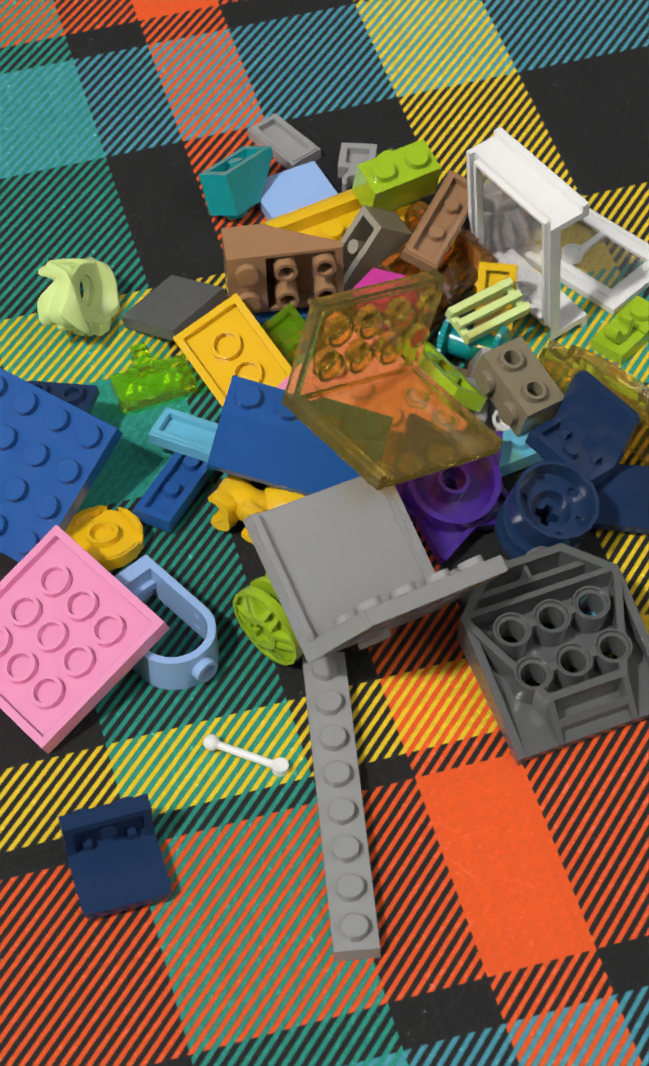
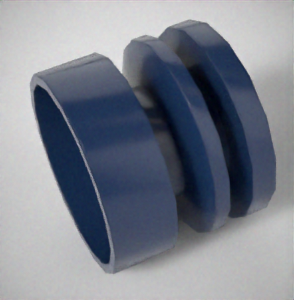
(547, 508)

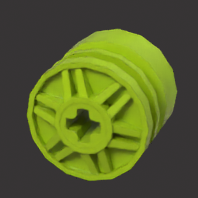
(266, 622)

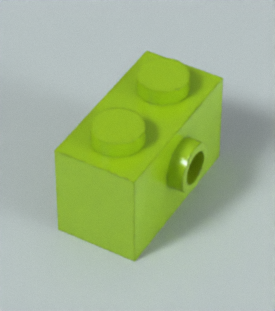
(397, 177)

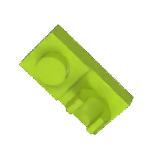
(624, 333)

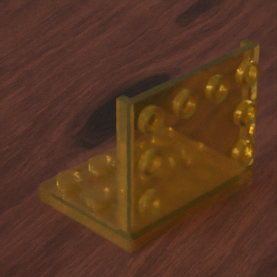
(364, 390)

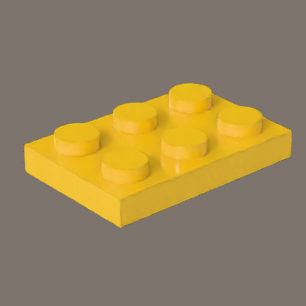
(230, 344)

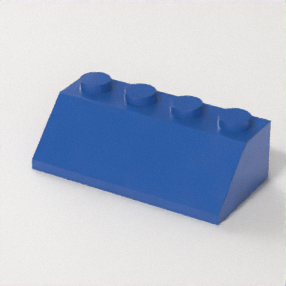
(270, 445)

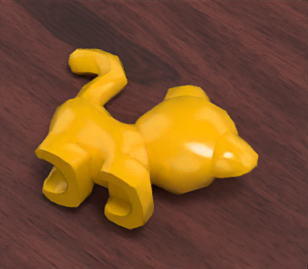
(240, 499)

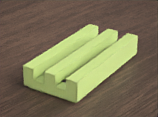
(511, 297)

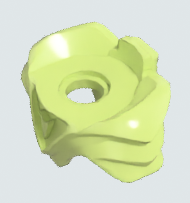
(62, 300)

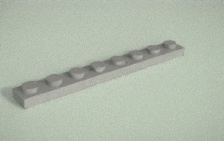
(340, 810)

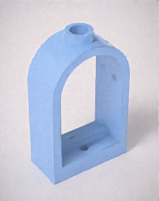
(182, 672)

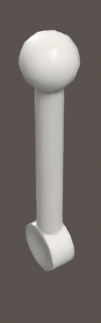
(279, 766)

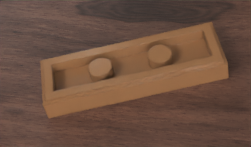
(439, 224)

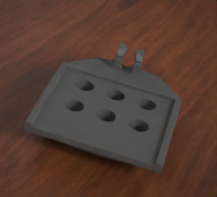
(566, 706)

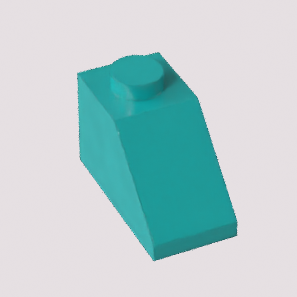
(236, 181)

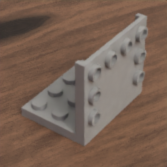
(354, 566)

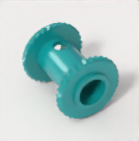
(451, 343)

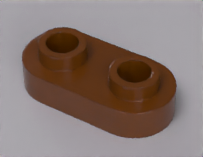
(453, 273)

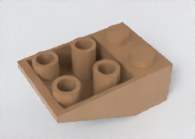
(280, 266)

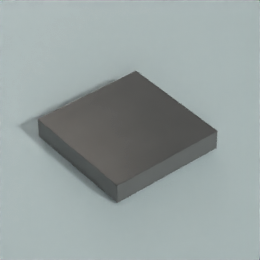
(173, 307)

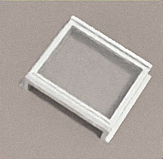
(519, 217)

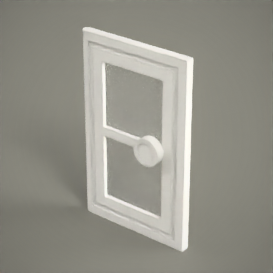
(604, 262)

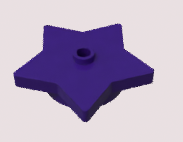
(453, 514)

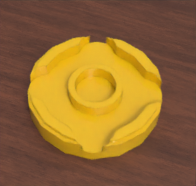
(108, 535)

